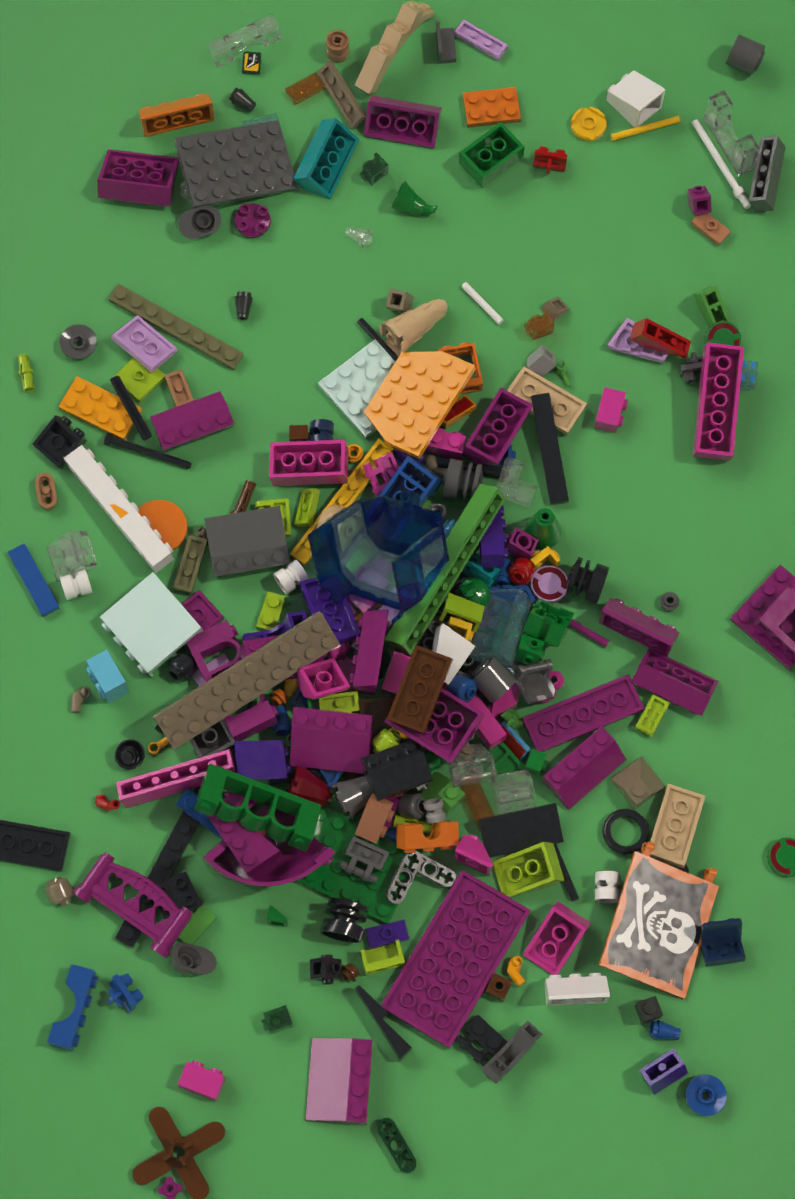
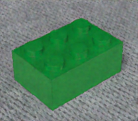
(491, 154)

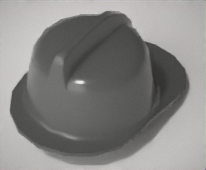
(199, 222)
(192, 959)

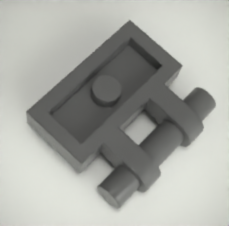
(366, 854)

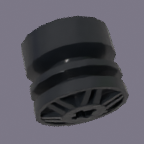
(587, 580)
(345, 916)

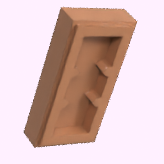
(711, 228)

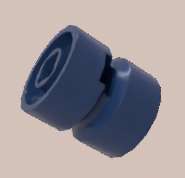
(321, 430)

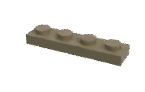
(341, 94)

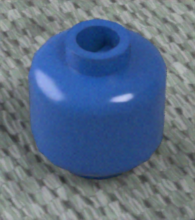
(463, 688)

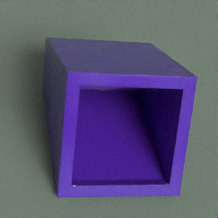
(263, 761)

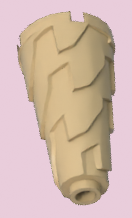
(411, 325)

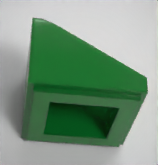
(276, 918)

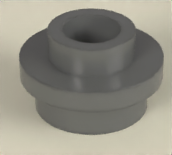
(667, 606)

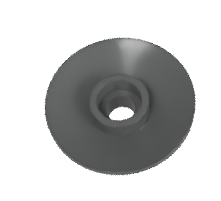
(78, 334)

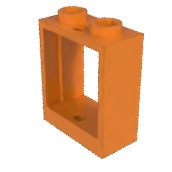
(466, 349)

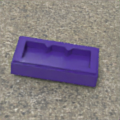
(387, 934)

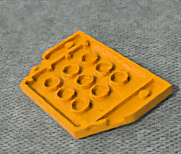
(417, 398)

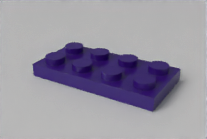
(337, 616)

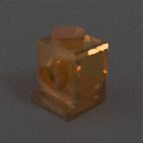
(539, 326)

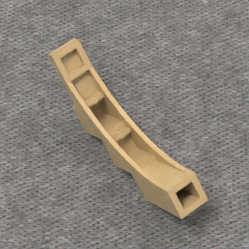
(395, 35)

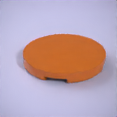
(167, 520)

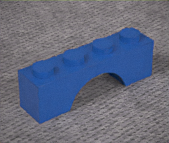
(65, 1033)

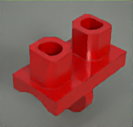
(550, 160)

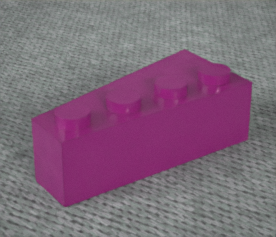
(248, 847)

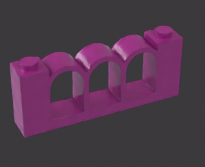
(774, 616)
(211, 642)

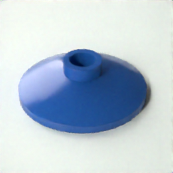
(711, 1086)

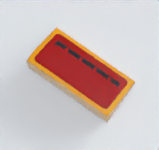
(460, 409)

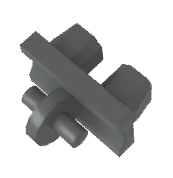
(692, 366)

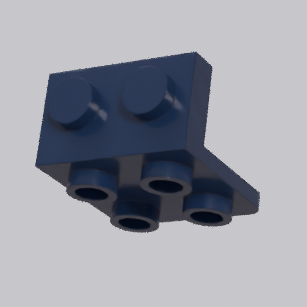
(722, 942)

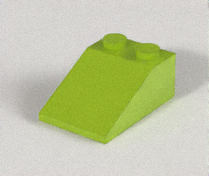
(528, 870)

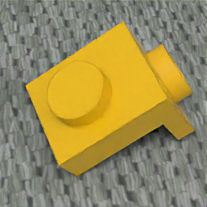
(540, 558)
(461, 627)

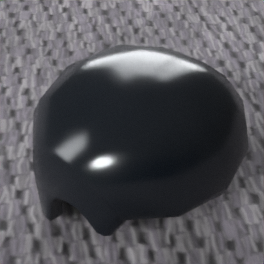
(129, 754)

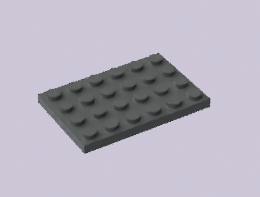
(235, 164)

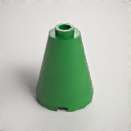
(544, 527)

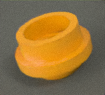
(355, 448)

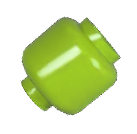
(385, 739)

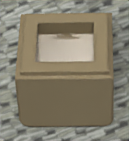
(556, 308)

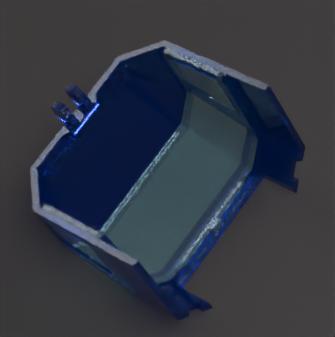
(381, 551)

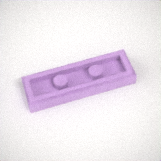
(481, 40)

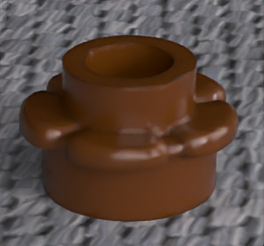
(349, 972)

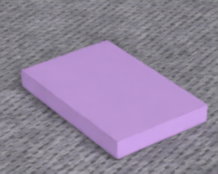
(144, 343)

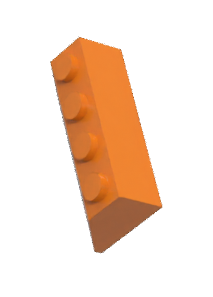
(176, 114)

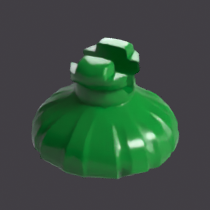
(474, 590)

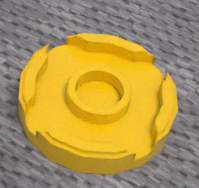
(588, 124)

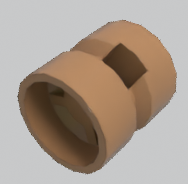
(337, 46)

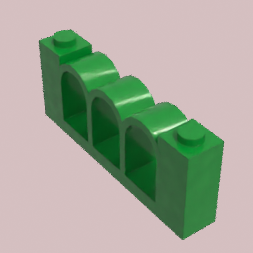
(211, 802)

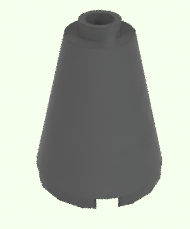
(352, 795)

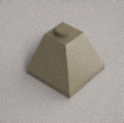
(638, 783)

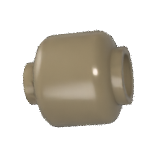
(59, 891)

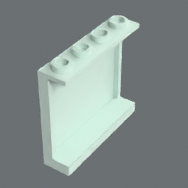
(150, 624)

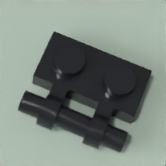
(485, 1036)

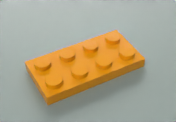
(97, 408)

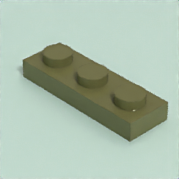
(190, 564)

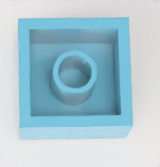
(108, 677)

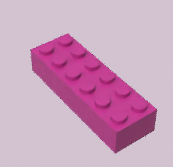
(718, 401)

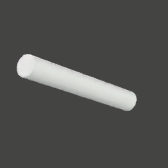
(488, 309)

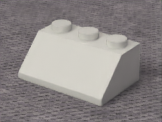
(576, 989)

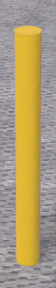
(645, 128)

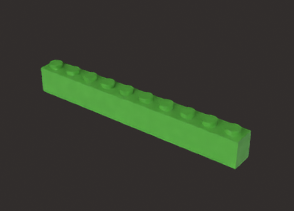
(461, 545)

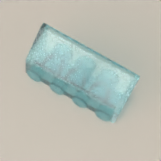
(501, 626)

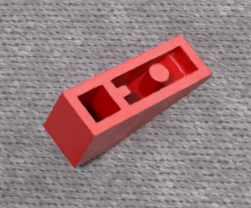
(659, 338)

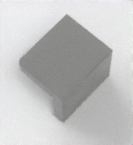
(541, 361)

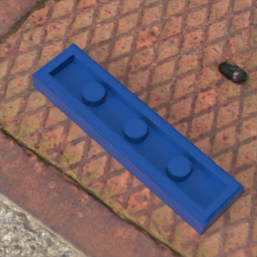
(33, 580)

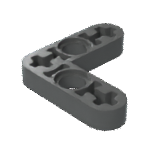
(418, 868)

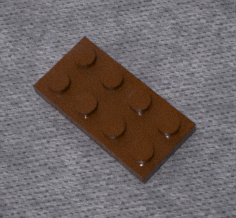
(420, 689)

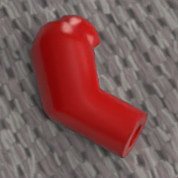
(106, 805)

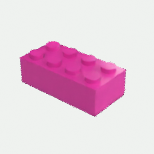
(308, 462)

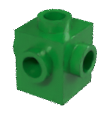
(529, 650)

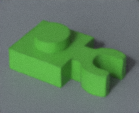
(512, 718)

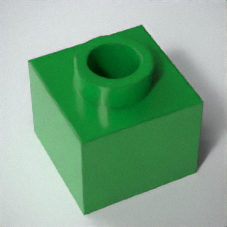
(536, 762)

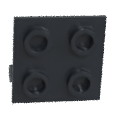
(181, 892)

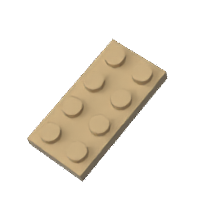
(564, 405)
(676, 825)

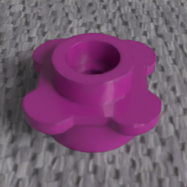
(169, 1182)

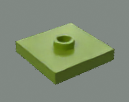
(139, 380)

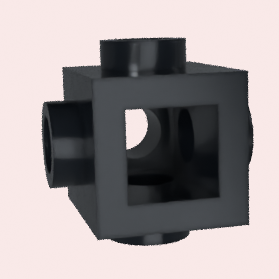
(325, 969)

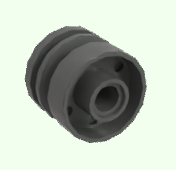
(461, 480)

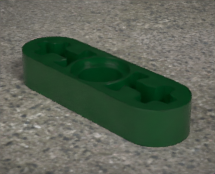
(409, 1156)

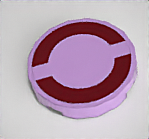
(549, 584)

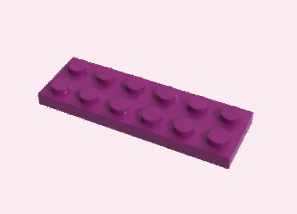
(583, 714)

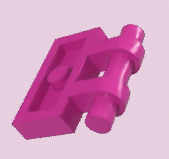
(386, 467)

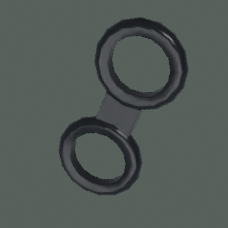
(637, 846)

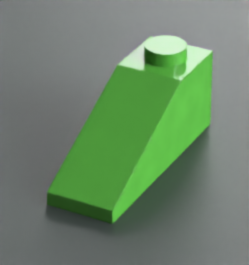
(711, 305)

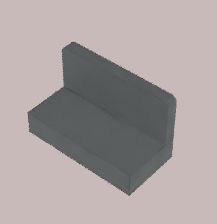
(445, 44)

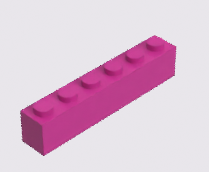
(171, 779)

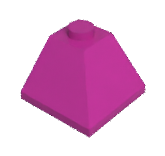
(473, 854)

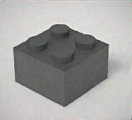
(213, 740)

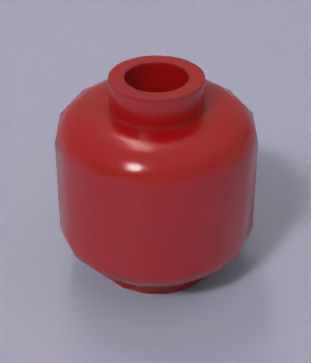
(521, 571)

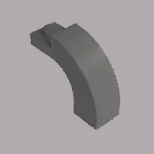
(512, 1052)

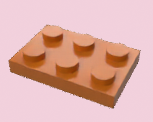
(491, 107)

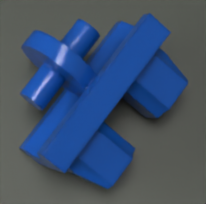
(121, 995)

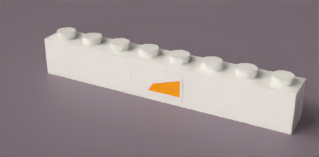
(119, 509)

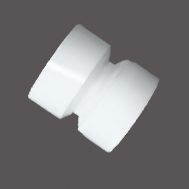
(290, 577)
(76, 585)
(607, 887)

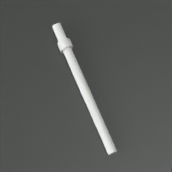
(738, 191)

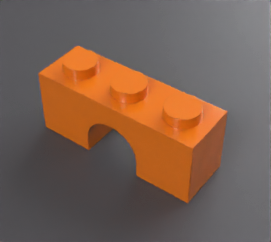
(443, 835)

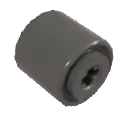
(746, 55)
(492, 679)

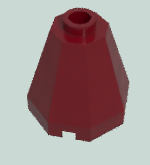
(309, 787)

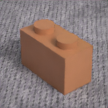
(374, 819)

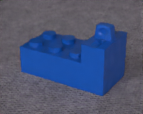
(414, 478)

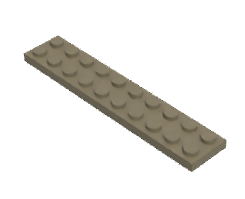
(246, 680)

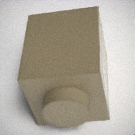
(399, 301)

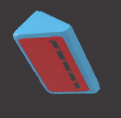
(515, 742)

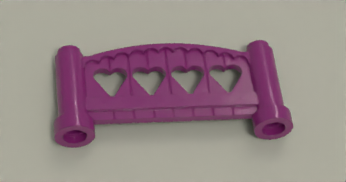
(163, 932)

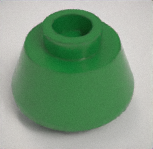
(433, 760)

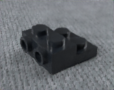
(59, 440)

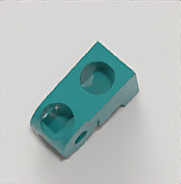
(475, 570)

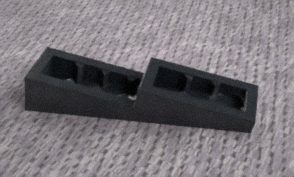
(379, 1014)

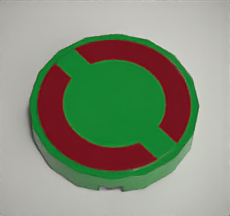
(723, 333)
(782, 857)

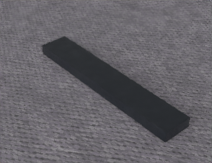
(549, 449)

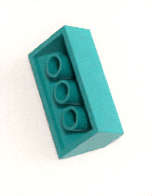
(326, 158)

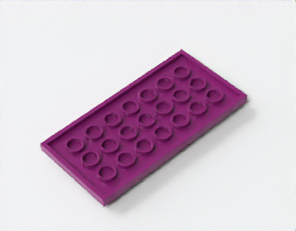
(455, 959)

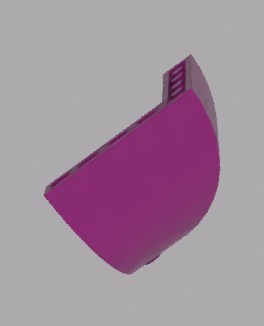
(288, 868)

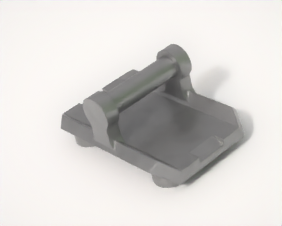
(534, 680)

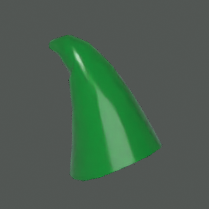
(410, 202)

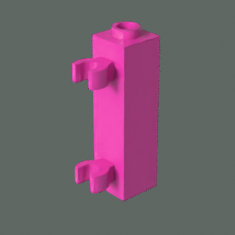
(489, 730)

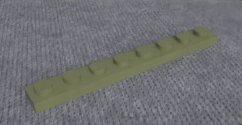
(176, 327)

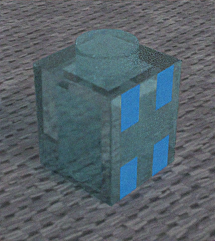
(749, 375)

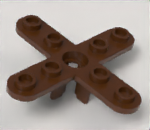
(185, 1165)

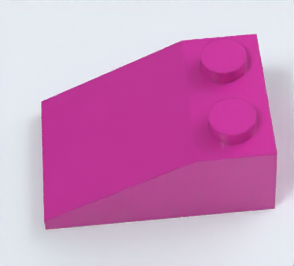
(556, 938)

